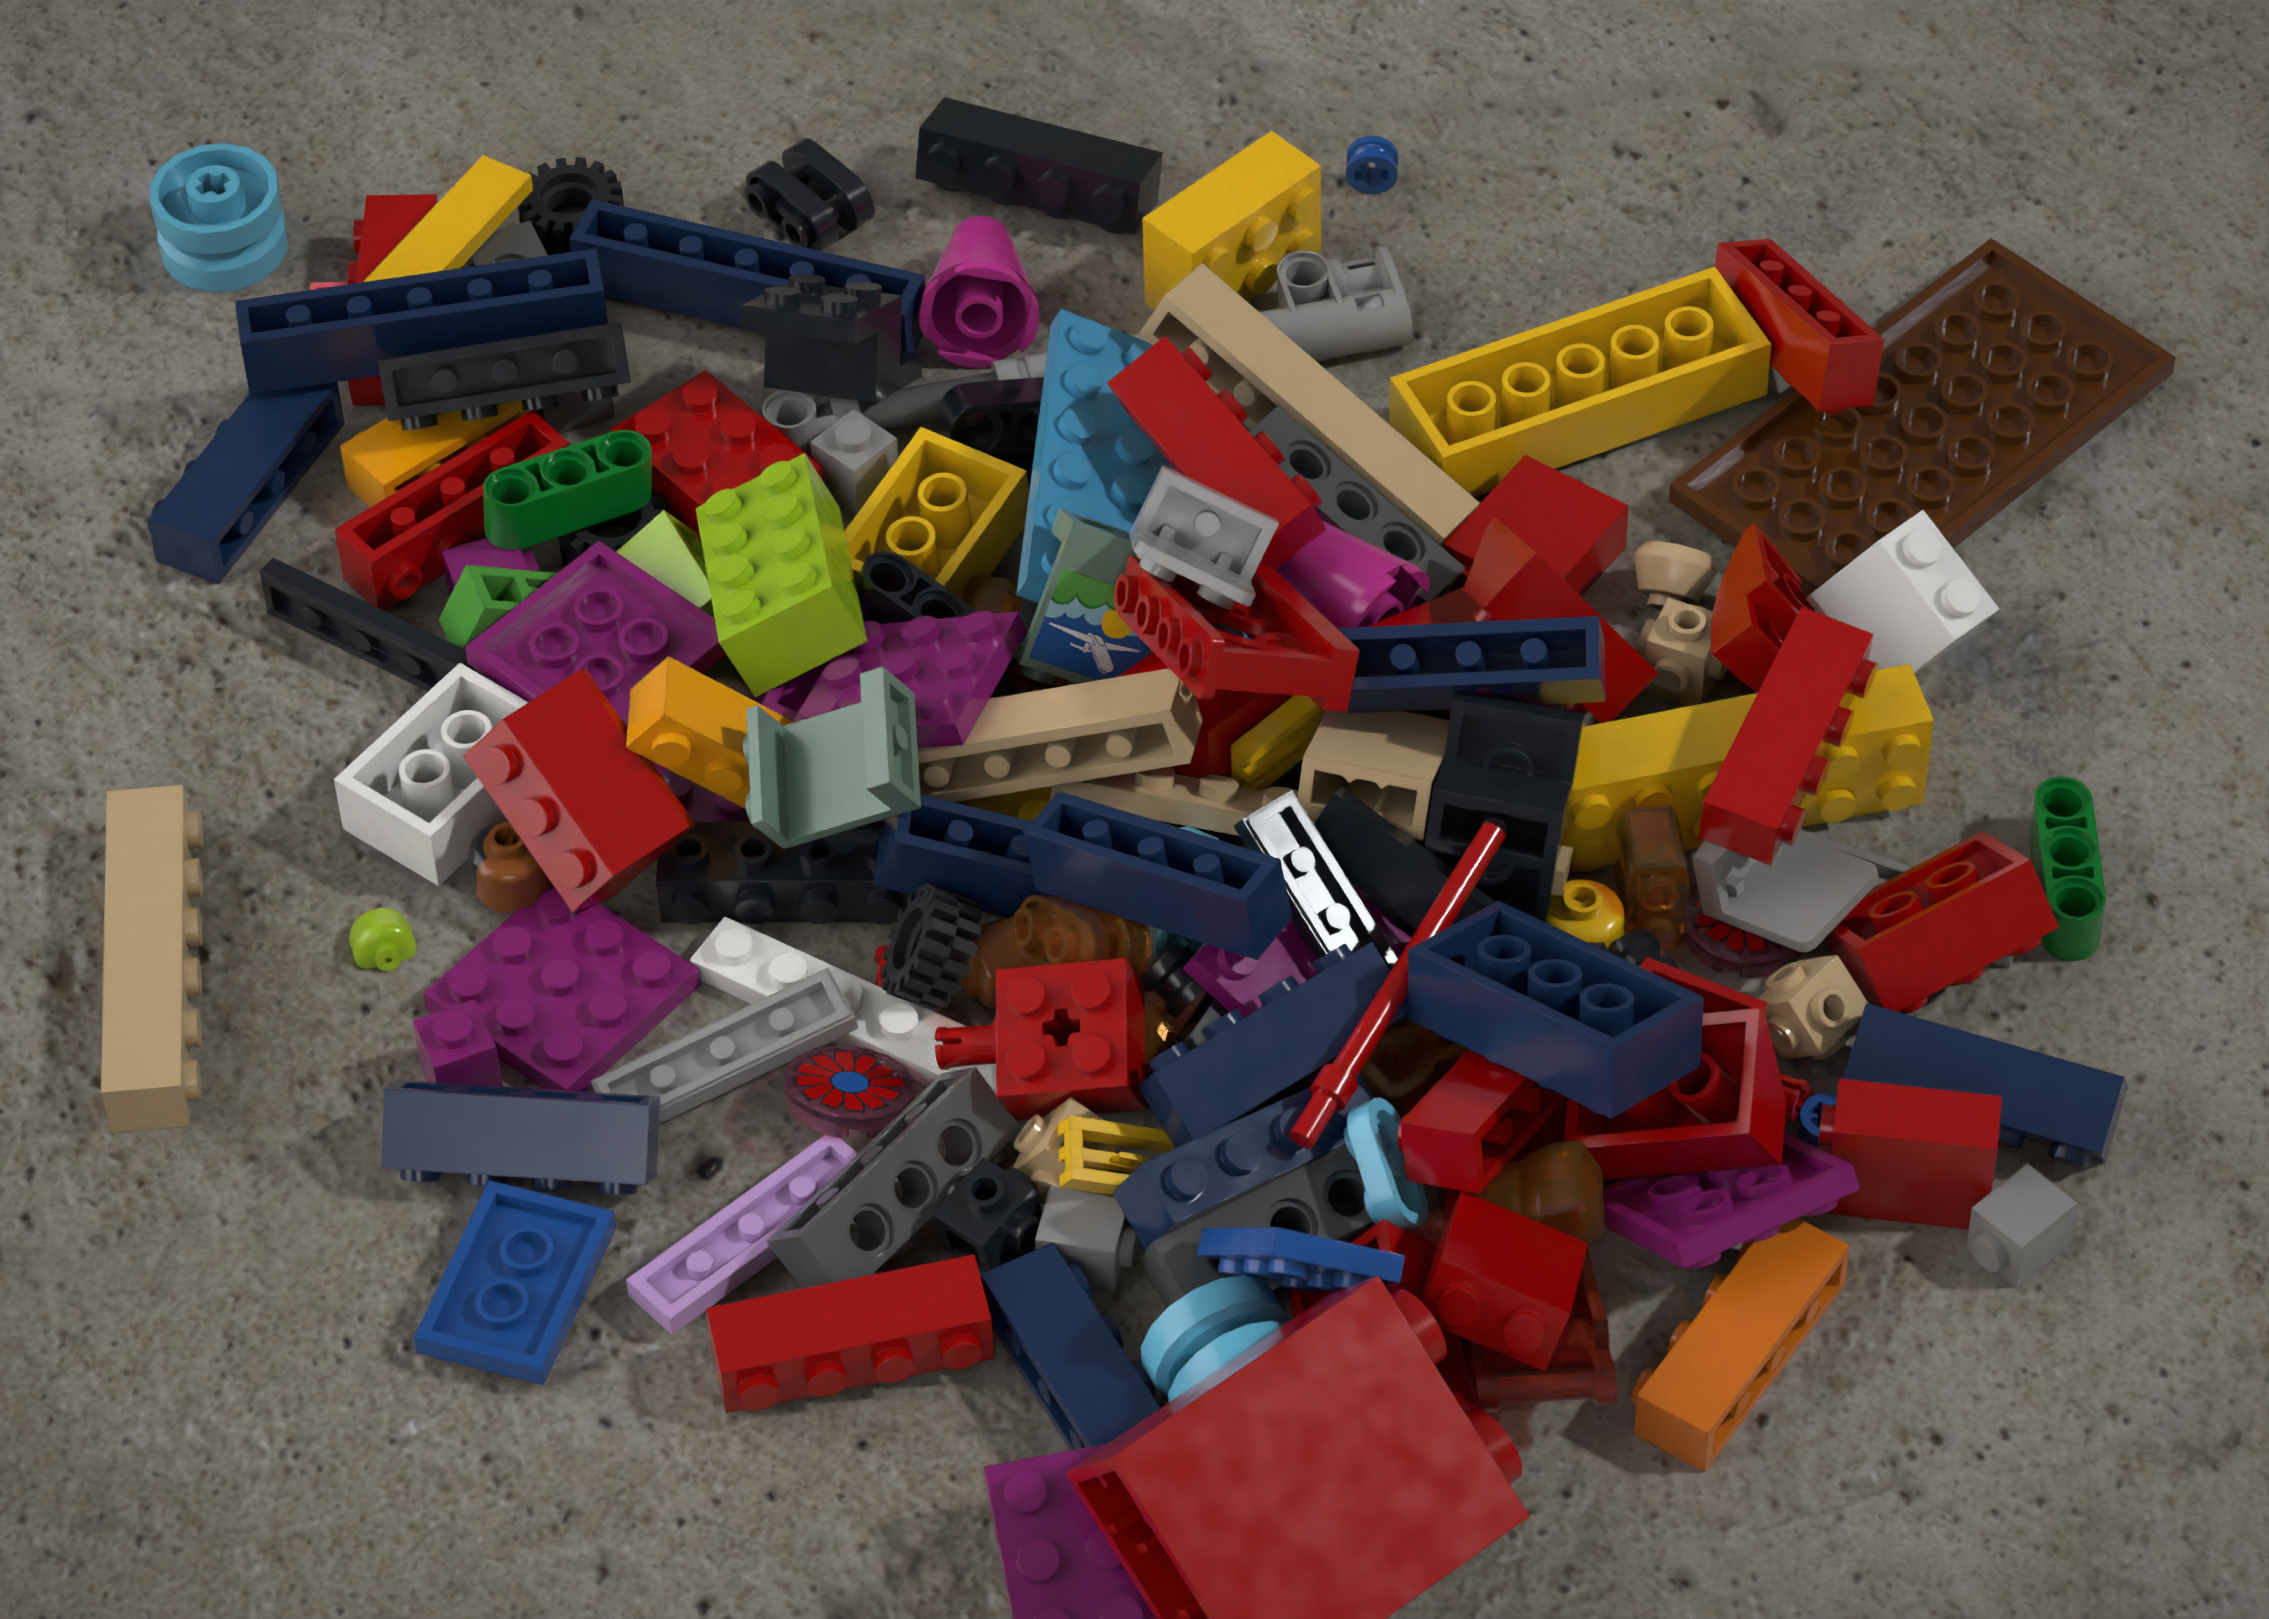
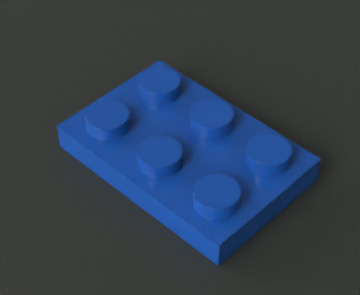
(1297, 1258)
(515, 1282)

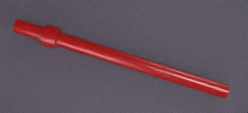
(1337, 1081)

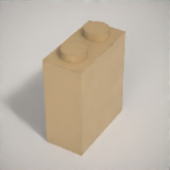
(1381, 760)

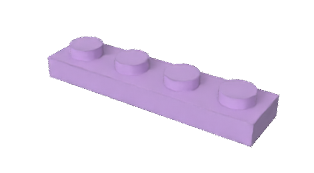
(733, 1241)

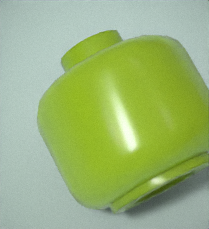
(382, 939)

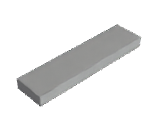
(736, 1047)

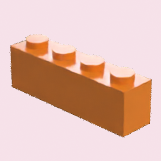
(1738, 1341)

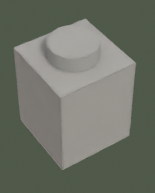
(854, 459)
(2021, 1226)
(1091, 1233)

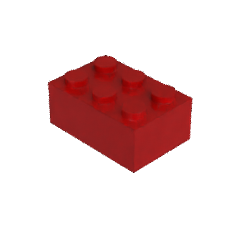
(705, 444)

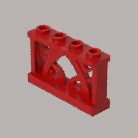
(1288, 647)

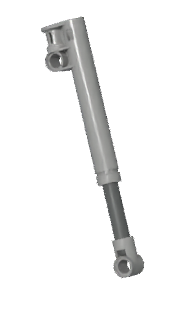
(1321, 306)

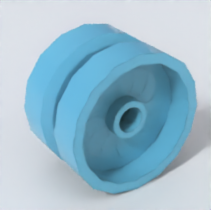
(219, 217)
(1208, 1331)

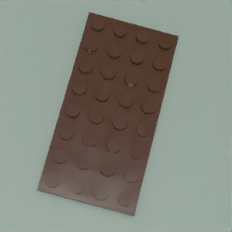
(1972, 405)

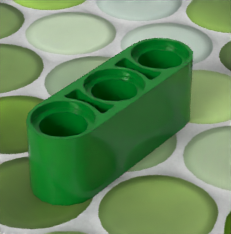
(567, 489)
(2068, 866)

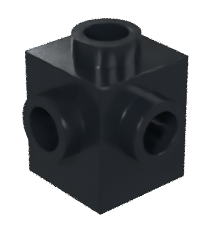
(989, 1215)

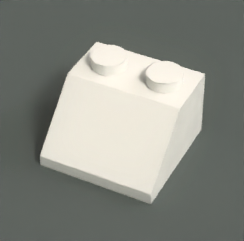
(1909, 595)

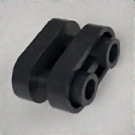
(809, 195)

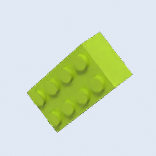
(780, 574)

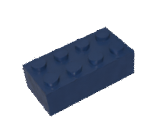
(1555, 1009)

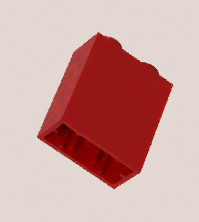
(1308, 1473)

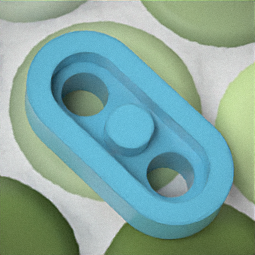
(1373, 1144)

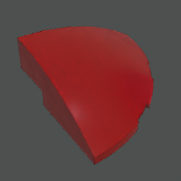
(1754, 608)

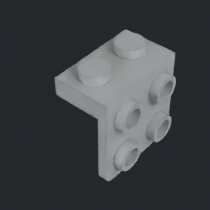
(1201, 537)
(1787, 902)

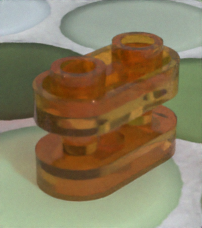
(1066, 932)

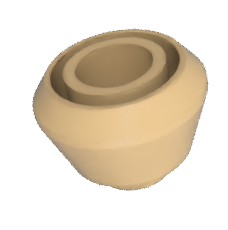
(1672, 572)

